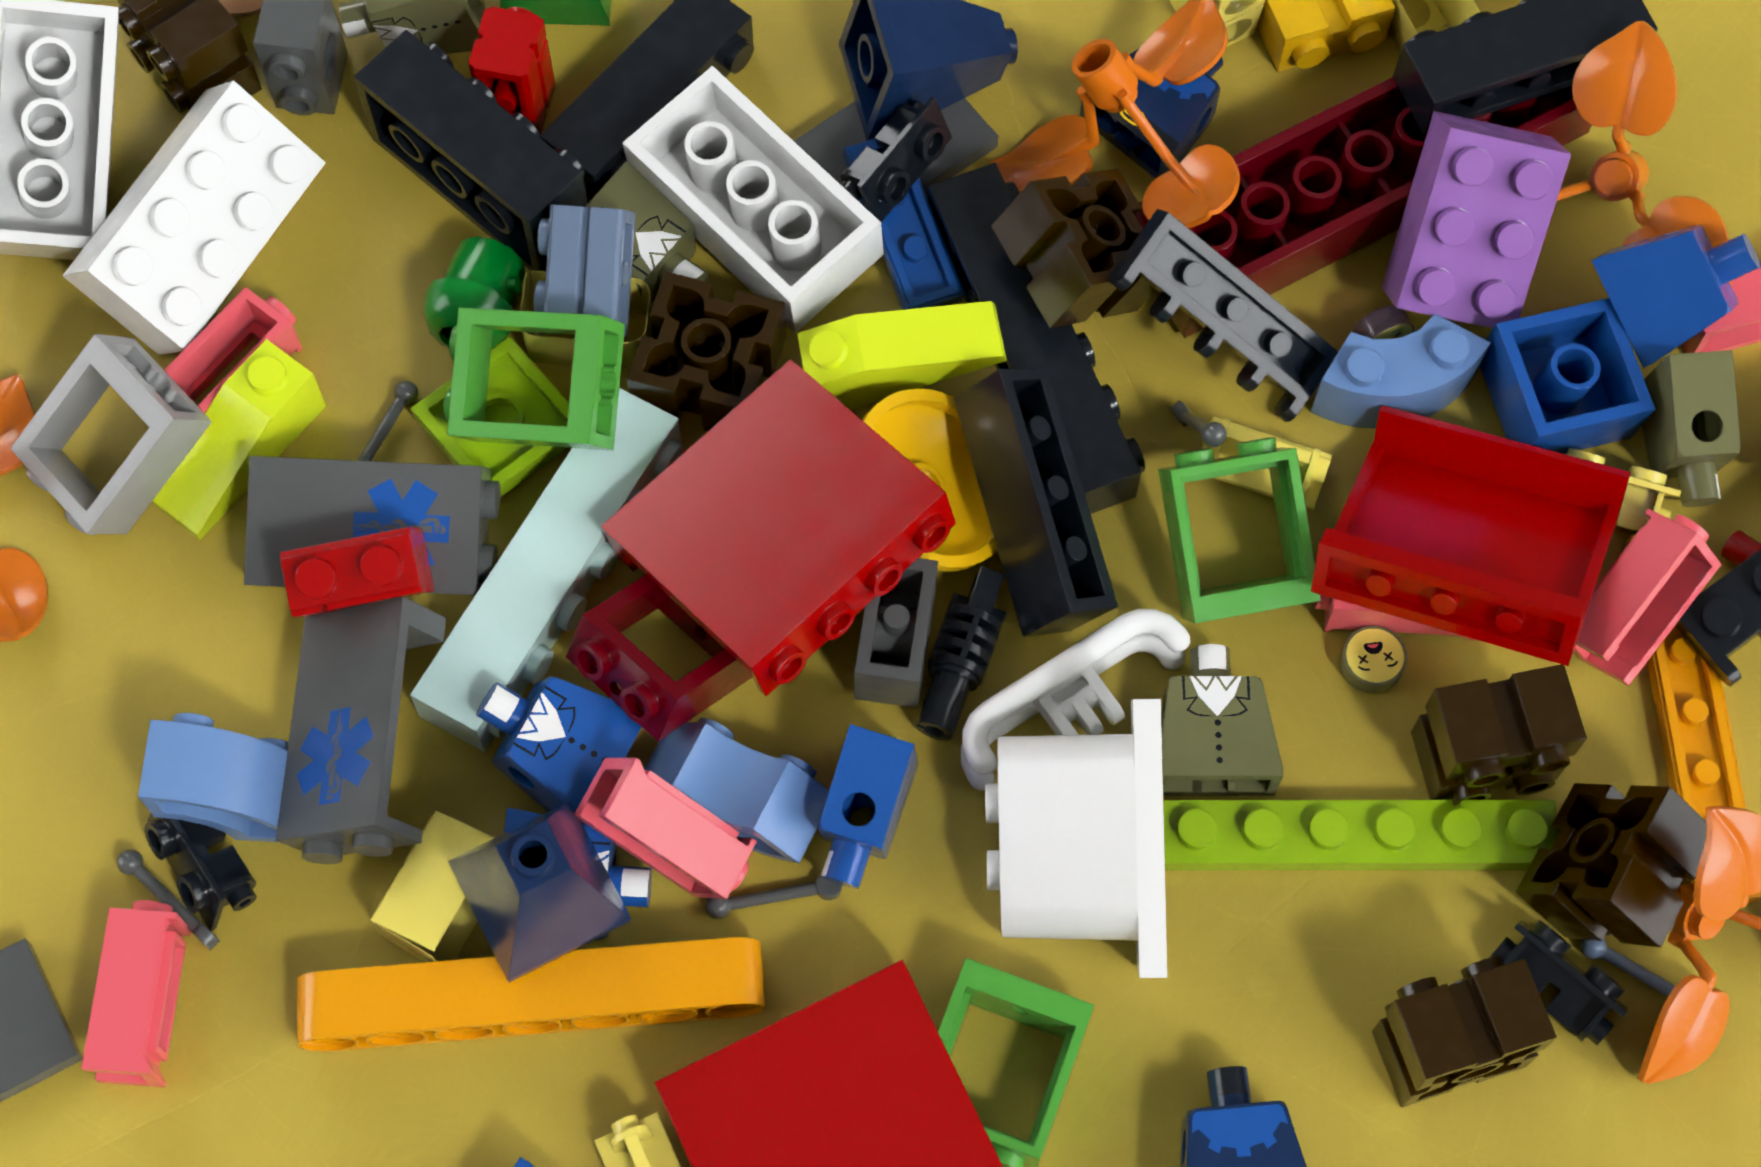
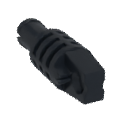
(961, 654)

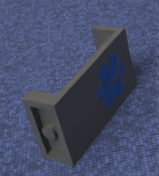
(327, 500)
(348, 728)

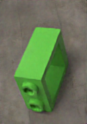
(592, 388)
(1293, 526)
(1031, 1006)

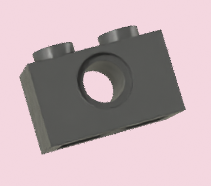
(301, 54)
(897, 639)

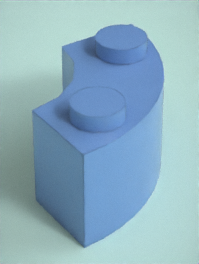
(1406, 373)
(213, 777)
(747, 789)

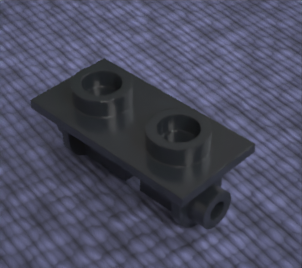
(912, 142)
(204, 879)
(1583, 995)

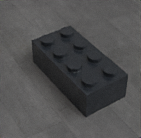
(467, 144)

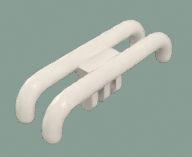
(1070, 687)

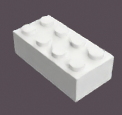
(55, 124)
(756, 197)
(195, 219)

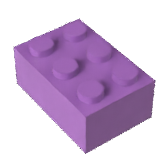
(1474, 221)

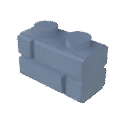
(586, 262)

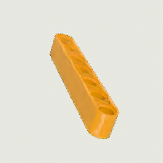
(569, 994)

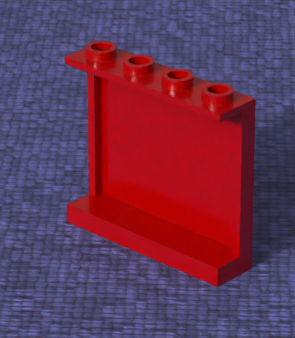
(781, 525)
(1473, 535)
(832, 1087)

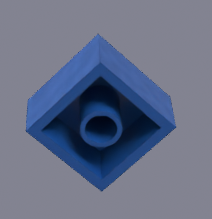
(1566, 378)

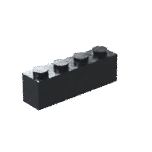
(1506, 55)
(646, 78)
(1035, 501)

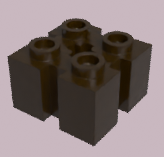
(189, 45)
(1073, 244)
(706, 349)
(1498, 735)
(1616, 864)
(1462, 1030)

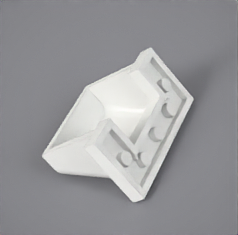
(1083, 837)

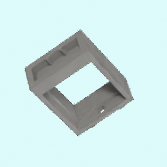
(155, 397)

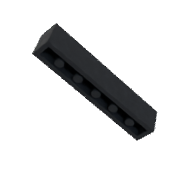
(1103, 456)

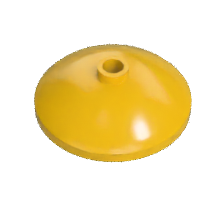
(930, 435)

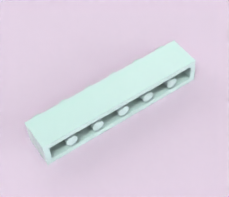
(544, 574)

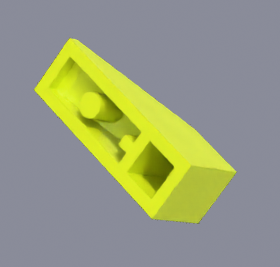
(900, 350)
(252, 415)

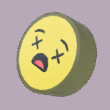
(1373, 659)

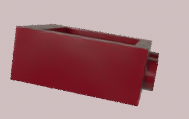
(647, 691)

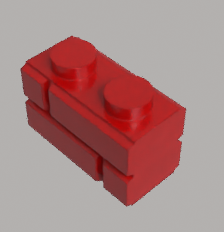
(515, 62)
(356, 571)

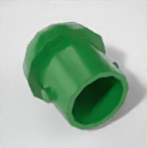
(478, 277)

